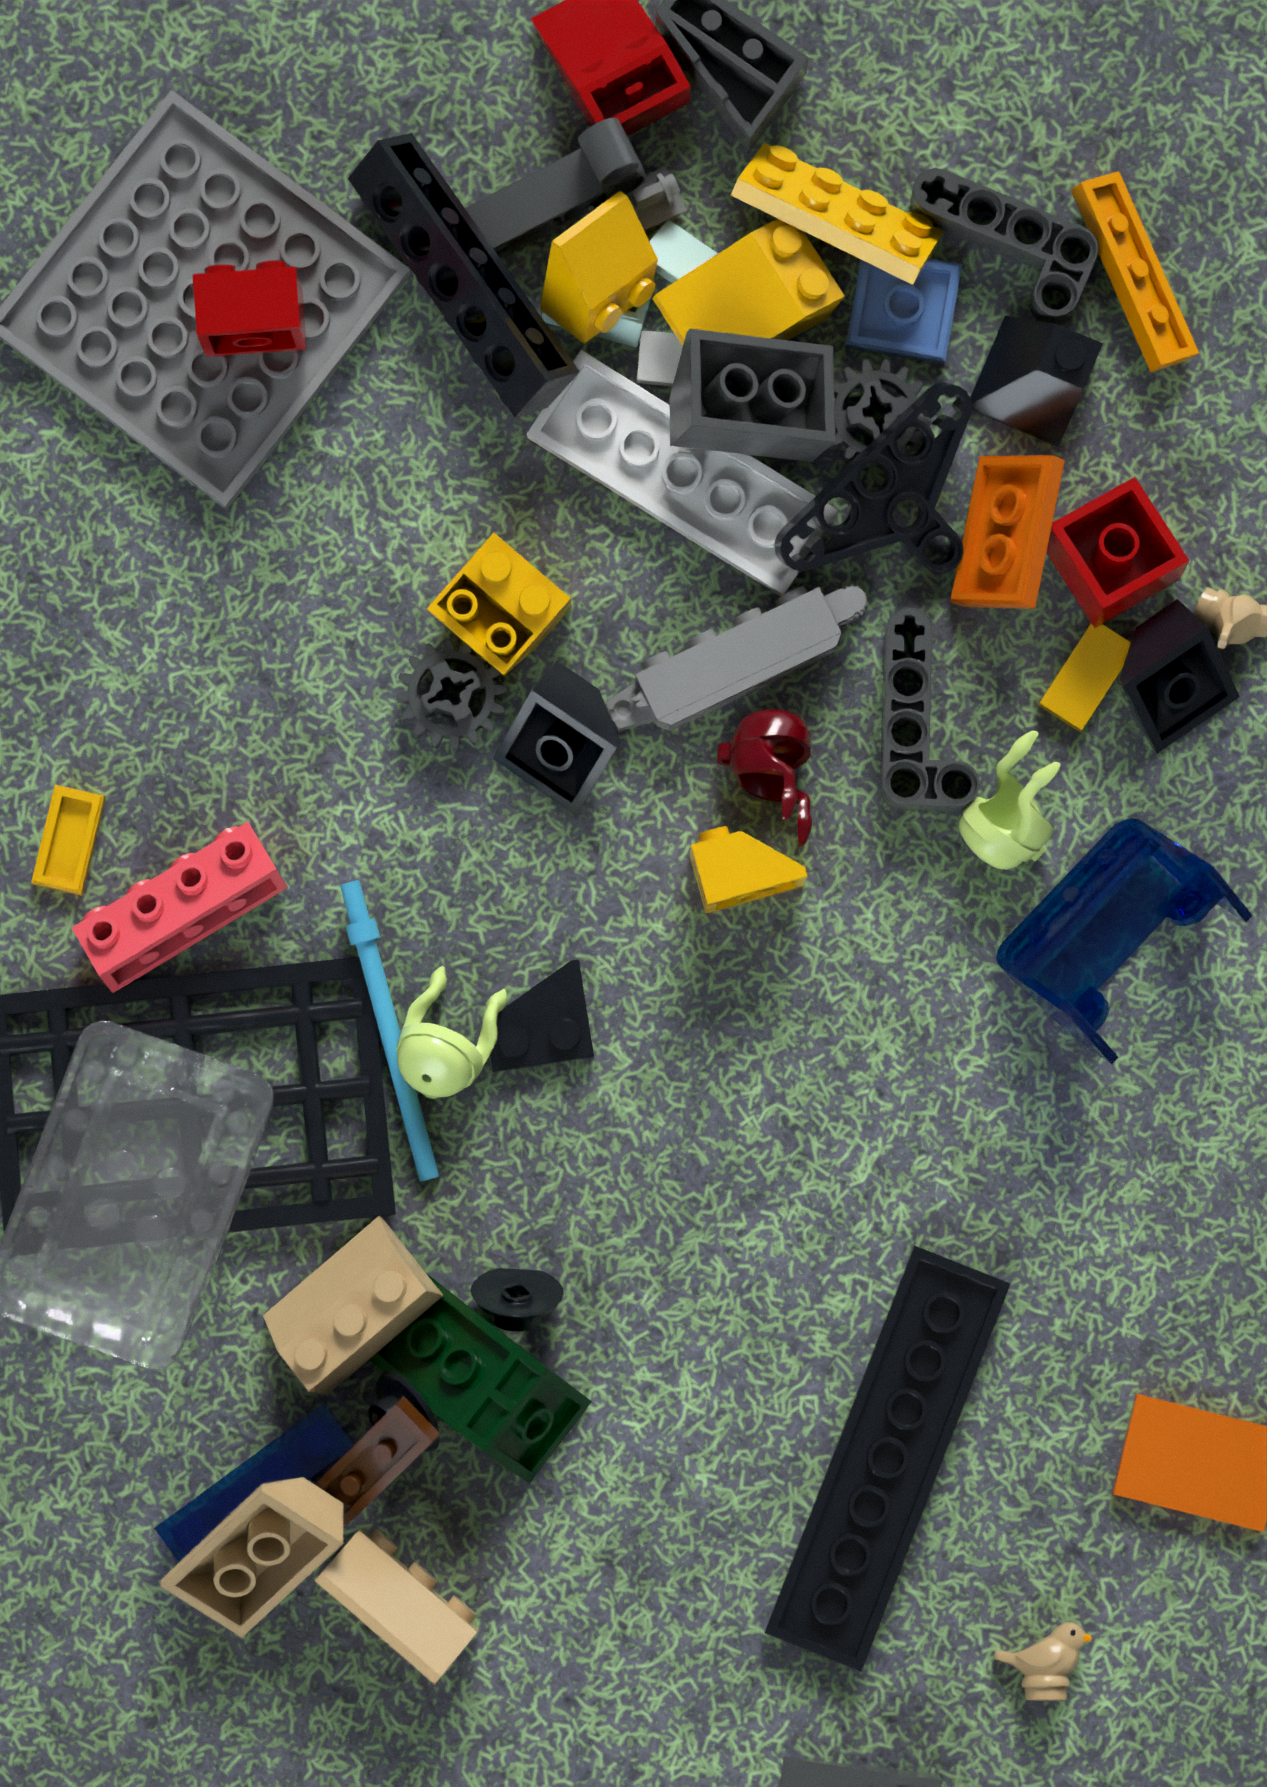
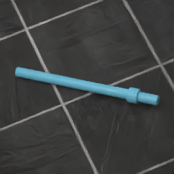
(363, 934)

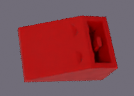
(613, 61)

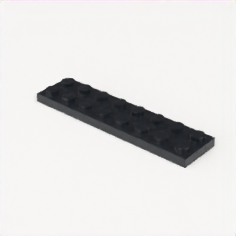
(887, 1458)

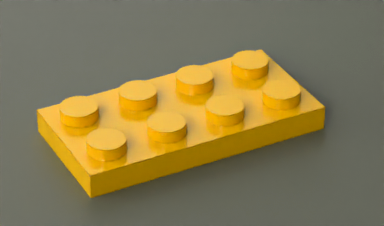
(838, 212)

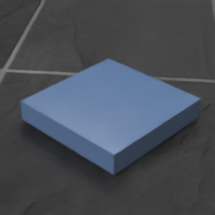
(904, 317)

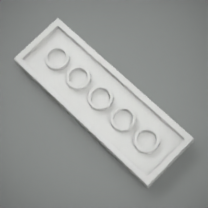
(708, 496)

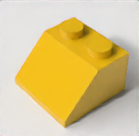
(599, 270)
(740, 869)

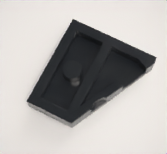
(545, 1024)

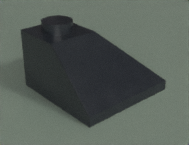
(1034, 377)
(1174, 675)
(561, 738)

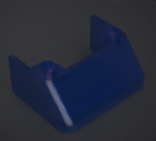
(1102, 917)

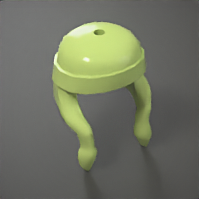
(1009, 824)
(440, 1059)

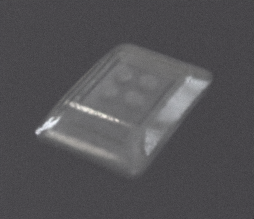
(131, 1194)

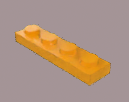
(1135, 271)

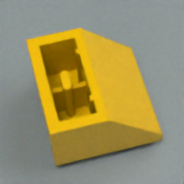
(500, 605)

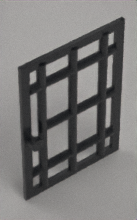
(182, 1028)

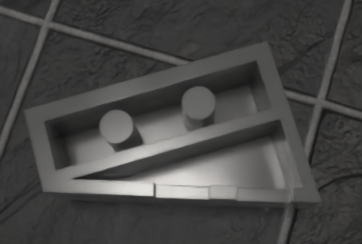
(733, 61)

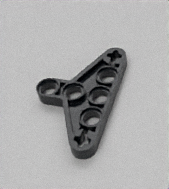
(907, 477)

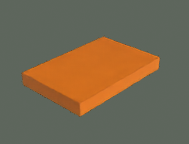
(1007, 531)
(1194, 1462)

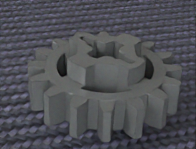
(853, 418)
(430, 706)

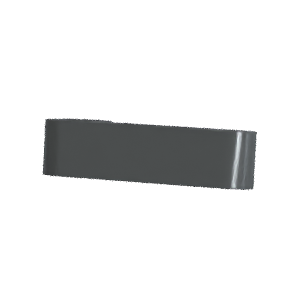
(560, 190)
(1000, 237)
(916, 711)

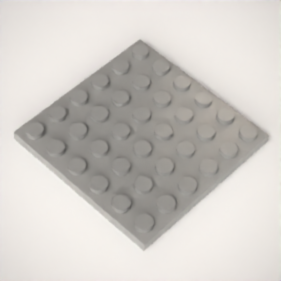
(116, 304)

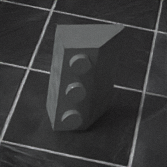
(753, 396)

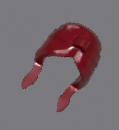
(763, 759)

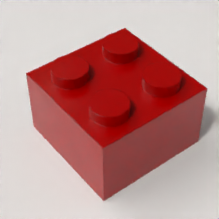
(249, 309)
(1115, 552)

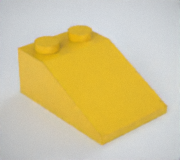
(757, 287)

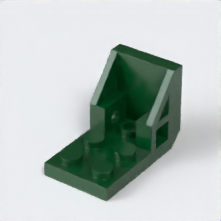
(484, 1384)

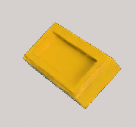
(1086, 676)
(68, 840)

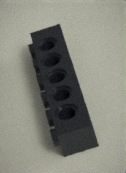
(463, 274)

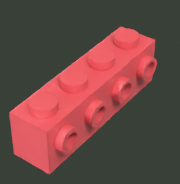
(179, 906)

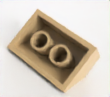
(350, 1308)
(259, 1553)
(399, 1603)

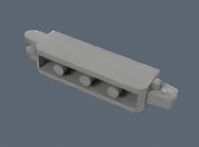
(738, 660)

